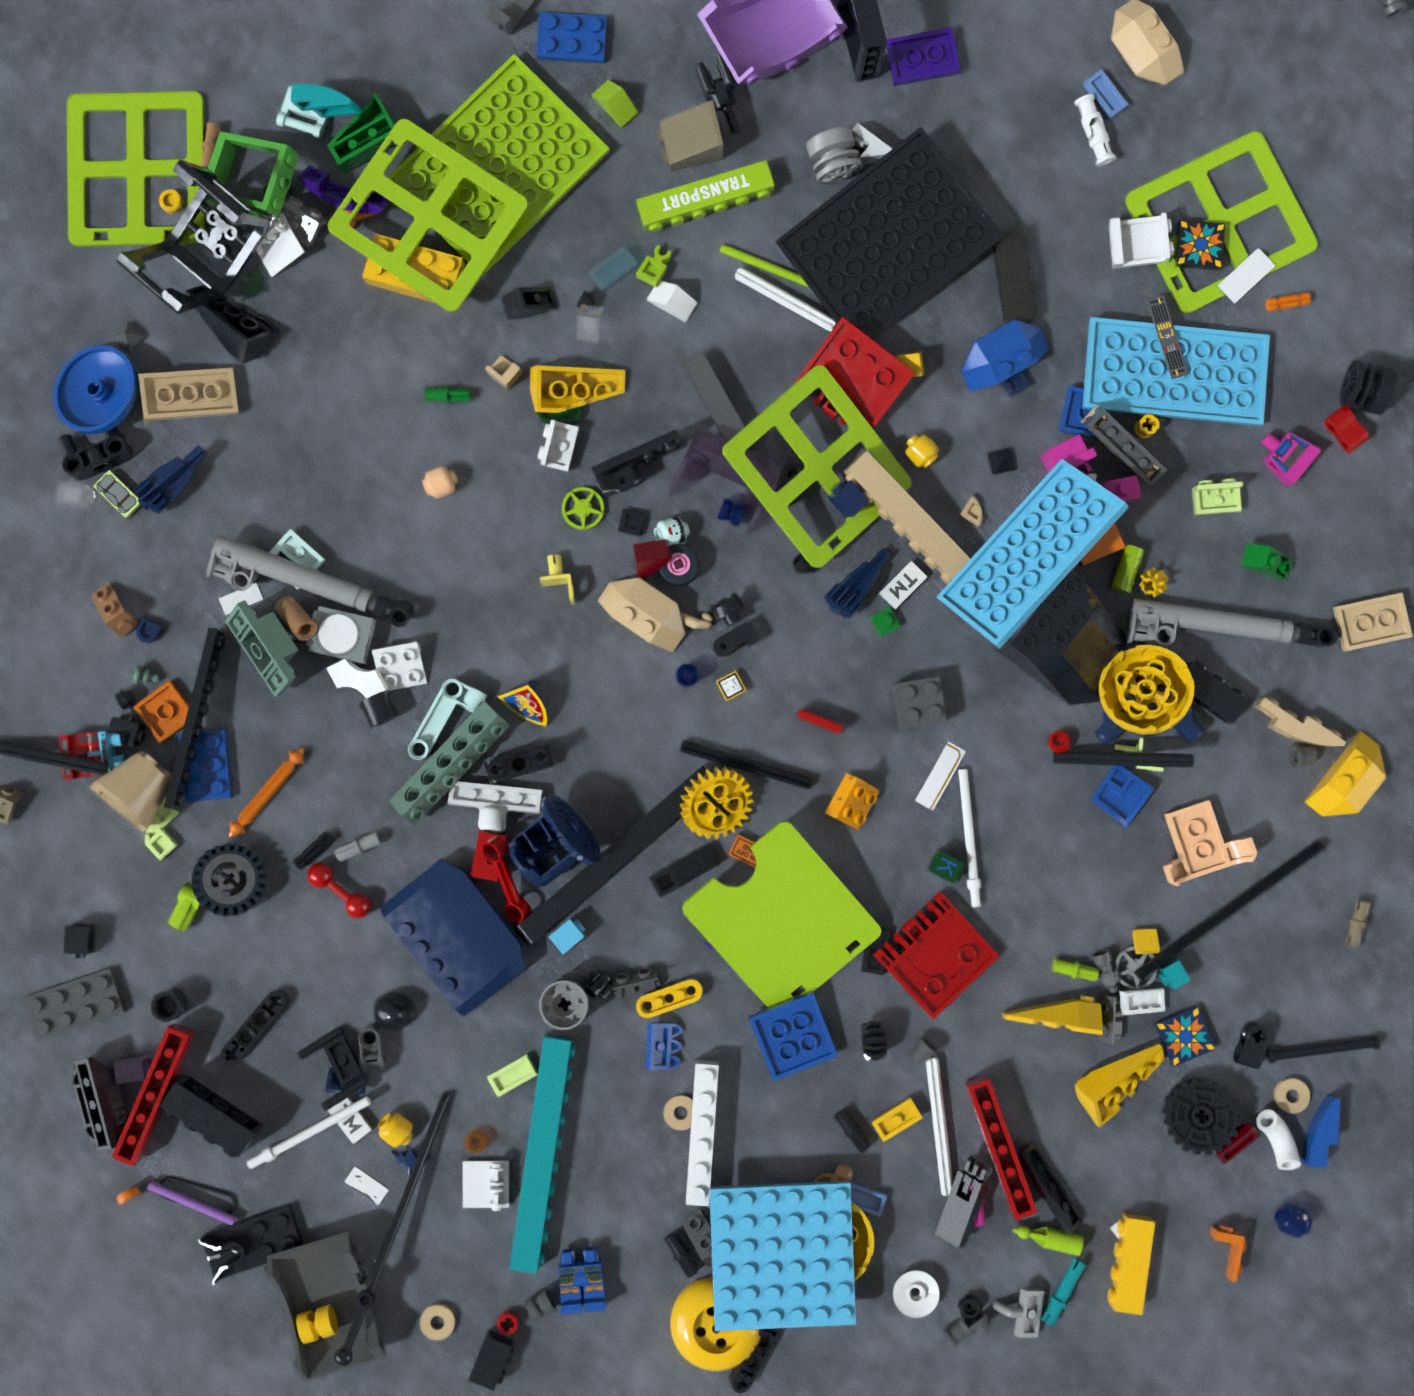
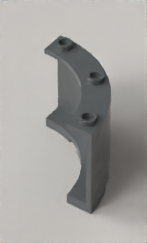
(320, 1276)

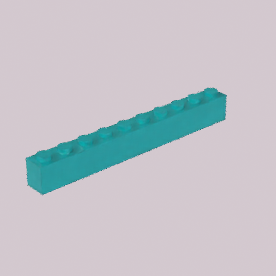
(540, 1154)

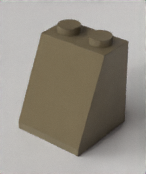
(691, 137)

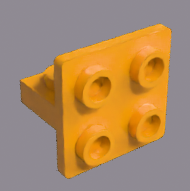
(852, 801)

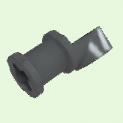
(962, 1329)

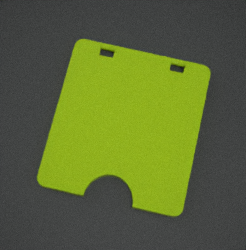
(785, 921)

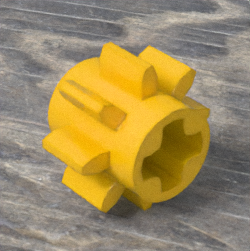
(1154, 582)

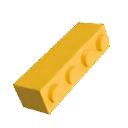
(1131, 1263)

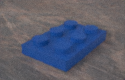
(571, 37)
(211, 768)

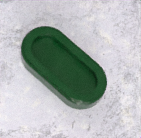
(568, 417)

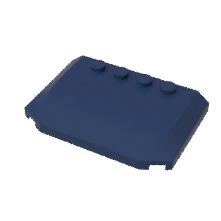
(455, 935)

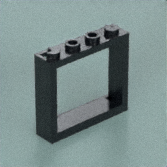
(863, 37)

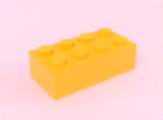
(433, 264)

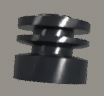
(1368, 387)

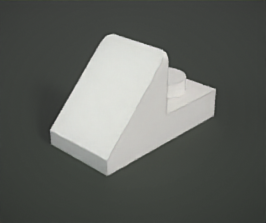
(873, 146)

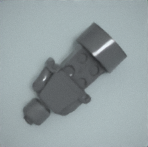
(1107, 974)

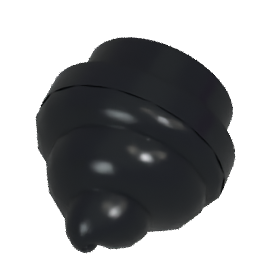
(802, 566)

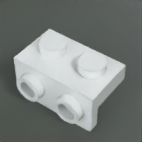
(558, 445)

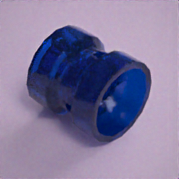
(736, 514)
(687, 675)

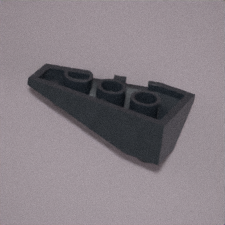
(238, 331)

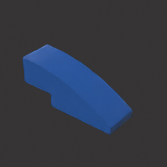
(1322, 1133)

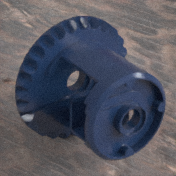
(556, 826)

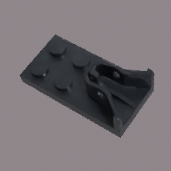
(624, 468)
(250, 1242)

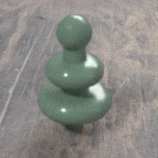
(146, 676)

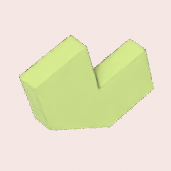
(156, 837)

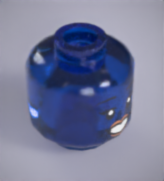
(1293, 1220)

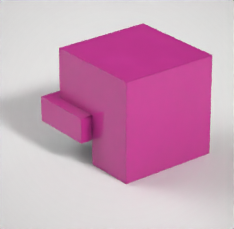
(1071, 451)

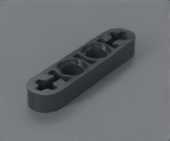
(252, 1025)
(761, 1352)

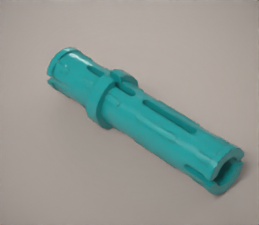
(1062, 1294)

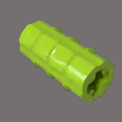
(1127, 569)

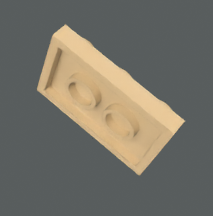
(1372, 622)

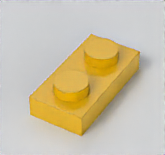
(896, 1119)

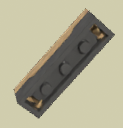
(1123, 445)

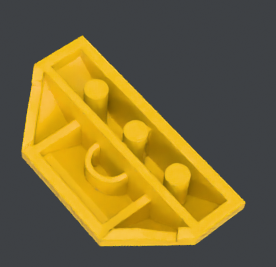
(1350, 779)

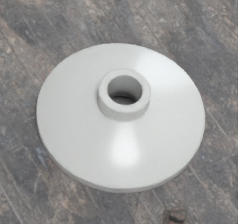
(920, 1304)

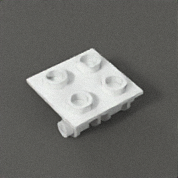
(279, 246)
(400, 665)
(486, 1184)

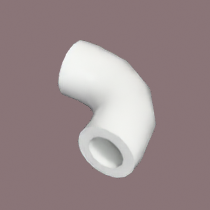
(1280, 1138)

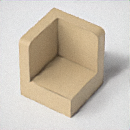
(504, 372)

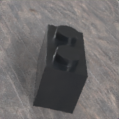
(491, 1359)

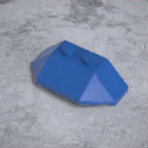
(1003, 354)

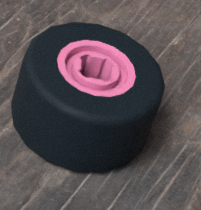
(682, 567)

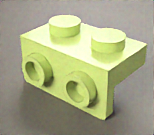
(1217, 498)

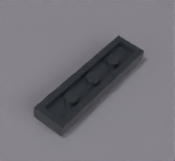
(1050, 1188)

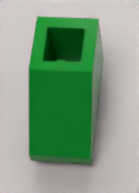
(1266, 561)

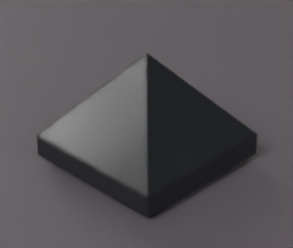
(1000, 461)

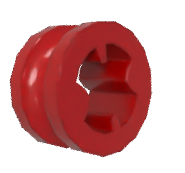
(507, 1331)

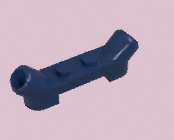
(1187, 728)

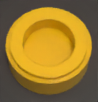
(171, 201)

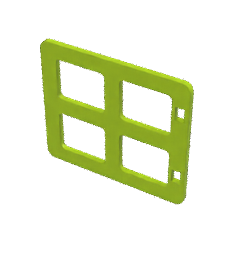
(133, 168)
(1195, 172)
(428, 215)
(816, 465)

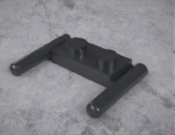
(343, 1063)

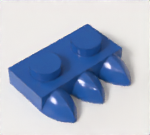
(661, 1046)

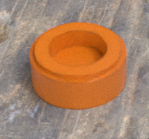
(128, 1195)

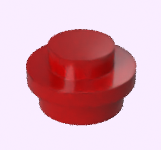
(1059, 742)

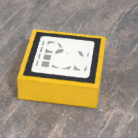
(731, 686)

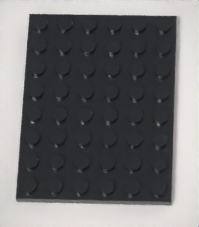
(890, 237)

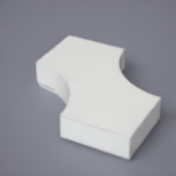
(347, 674)

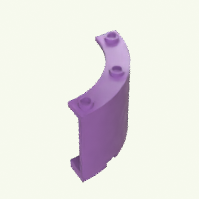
(769, 35)

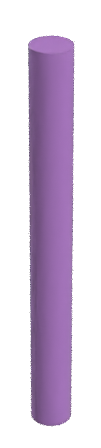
(192, 1203)

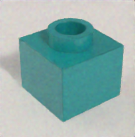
(1173, 974)

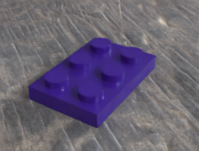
(923, 56)

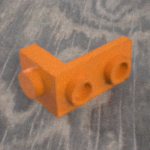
(1226, 1234)

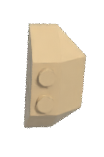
(1146, 43)
(644, 611)

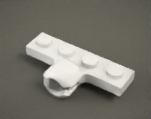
(495, 802)

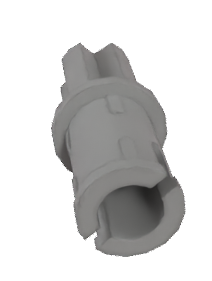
(357, 846)

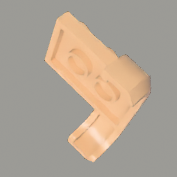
(1201, 844)

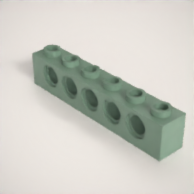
(449, 763)

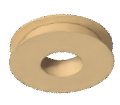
(1280, 1095)
(671, 1120)
(437, 1310)

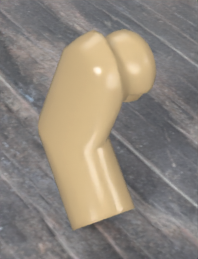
(696, 623)

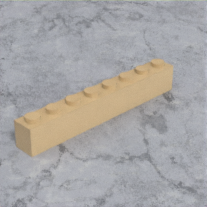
(907, 516)

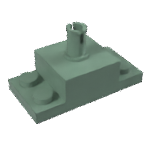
(265, 644)

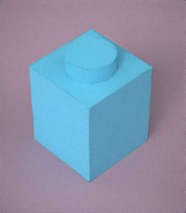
(567, 935)

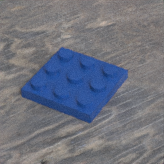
(792, 1036)

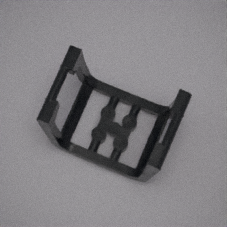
(230, 207)

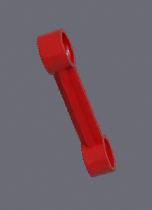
(506, 879)

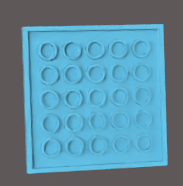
(782, 1255)

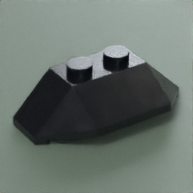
(99, 1102)

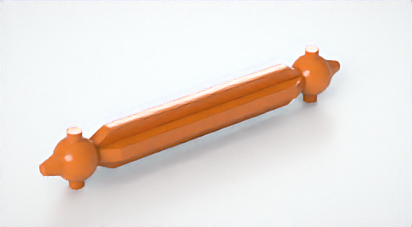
(266, 792)

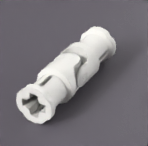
(1096, 133)

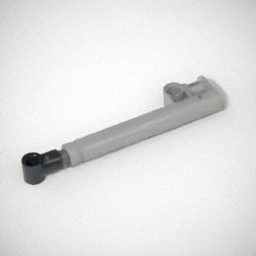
(234, 558)
(1155, 616)

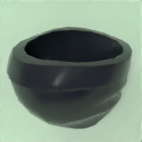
(393, 1011)

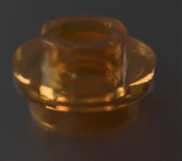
(475, 1149)

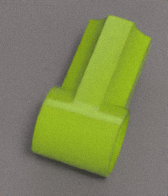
(185, 908)

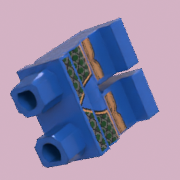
(578, 1274)

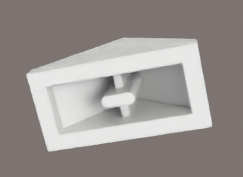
(672, 300)

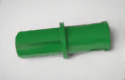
(447, 394)

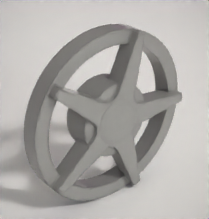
(1131, 967)

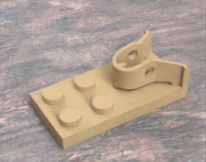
(188, 394)

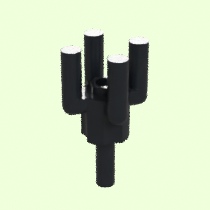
(719, 91)

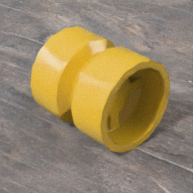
(318, 1323)

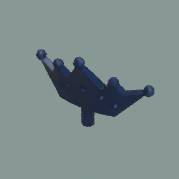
(407, 1160)

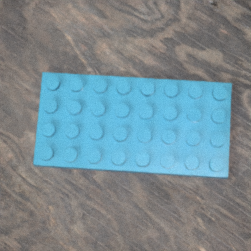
(1131, 374)
(1032, 552)

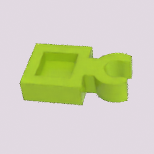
(653, 268)

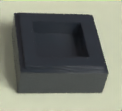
(631, 522)

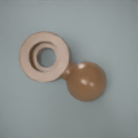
(842, 1173)

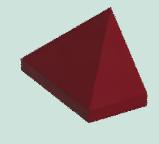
(1246, 1135)

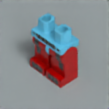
(97, 746)

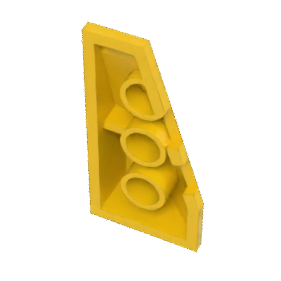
(565, 388)
(1076, 1014)
(1108, 1086)

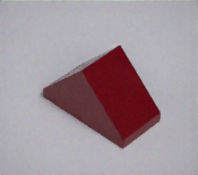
(650, 557)

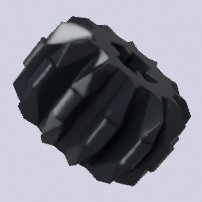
(873, 1040)

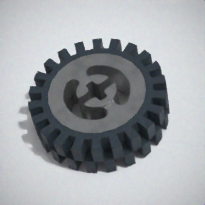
(212, 897)

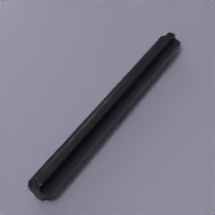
(53, 758)
(1124, 759)
(746, 764)

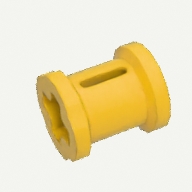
(1143, 432)

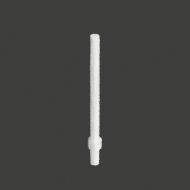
(973, 882)
(270, 1153)

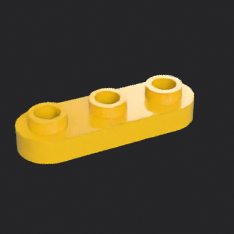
(661, 1006)

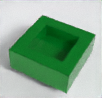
(884, 621)

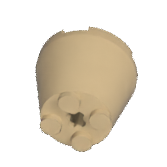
(134, 789)

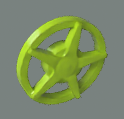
(582, 508)

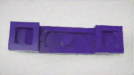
(319, 183)

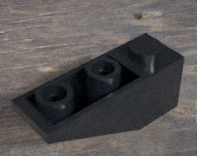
(684, 870)

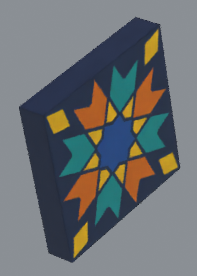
(1184, 1036)

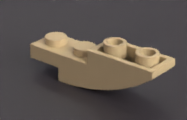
(1305, 730)

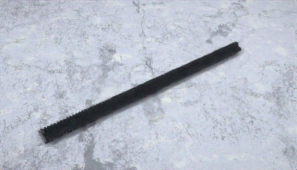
(1227, 911)

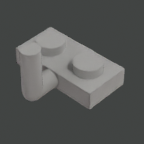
(1027, 1314)

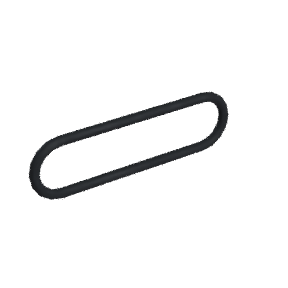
(201, 1187)

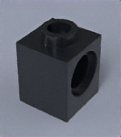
(79, 940)

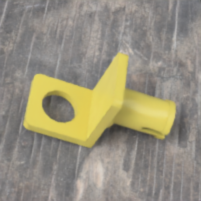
(557, 577)

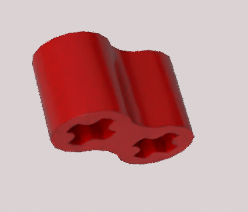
(1346, 429)

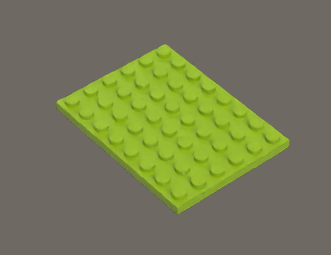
(518, 136)

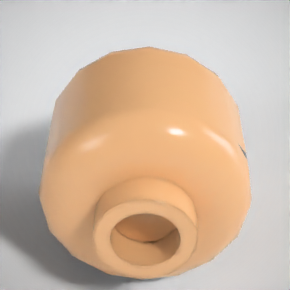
(440, 482)

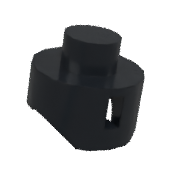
(729, 610)

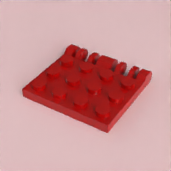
(862, 369)
(939, 959)

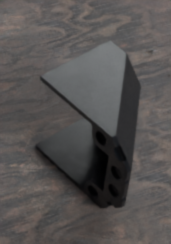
(1068, 642)

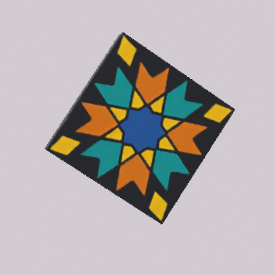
(1200, 245)

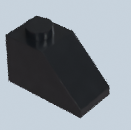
(528, 302)

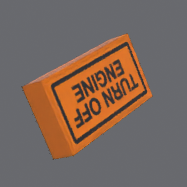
(741, 851)

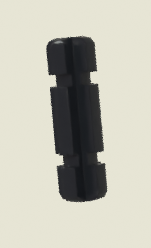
(312, 850)

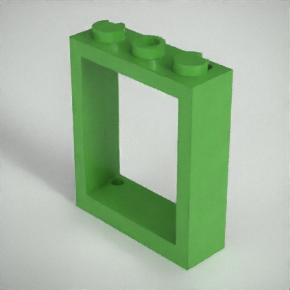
(280, 180)

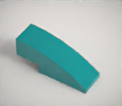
(322, 101)

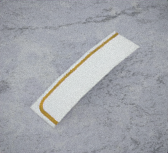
(940, 776)

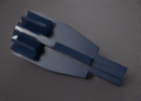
(168, 481)
(846, 597)

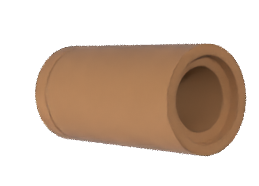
(295, 618)

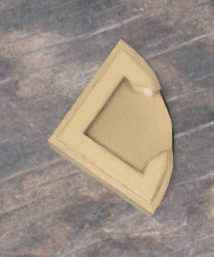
(972, 512)

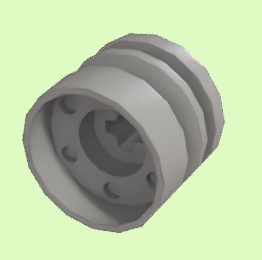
(834, 155)
(557, 1016)

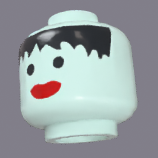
(672, 530)

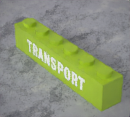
(705, 196)

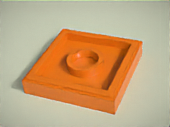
(164, 711)

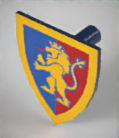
(526, 703)

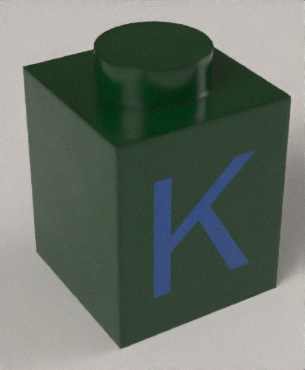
(946, 867)

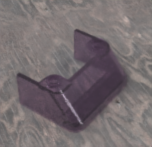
(706, 453)

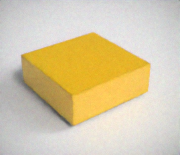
(1145, 941)

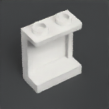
(1140, 241)

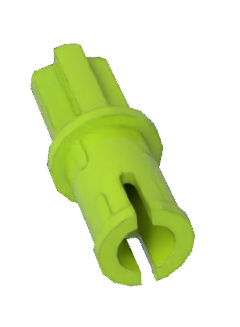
(1075, 970)

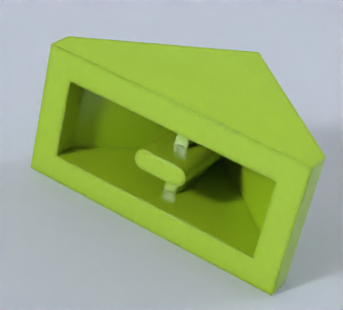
(615, 103)

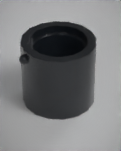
(378, 709)
(169, 1005)

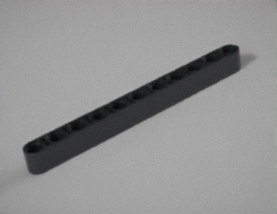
(611, 860)

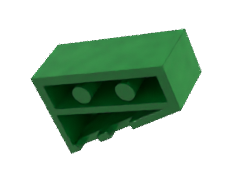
(362, 136)

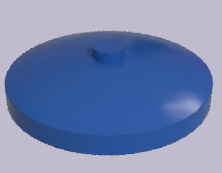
(96, 389)

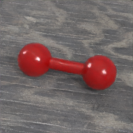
(357, 904)

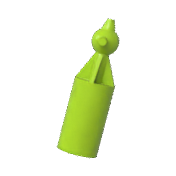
(1052, 1239)

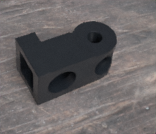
(726, 643)

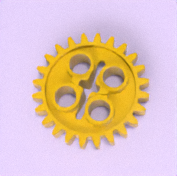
(701, 818)

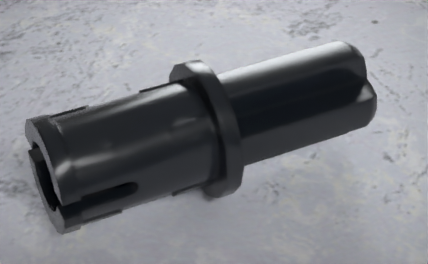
(852, 1130)
(681, 1254)

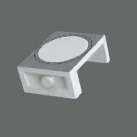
(342, 634)

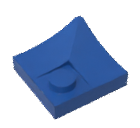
(1121, 794)

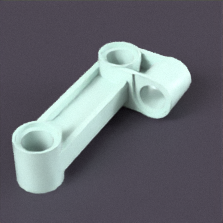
(440, 712)

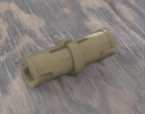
(1358, 923)

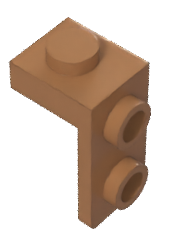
(113, 612)

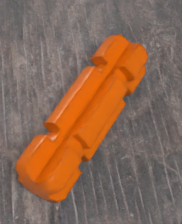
(1288, 301)

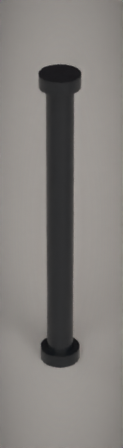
(1273, 1056)

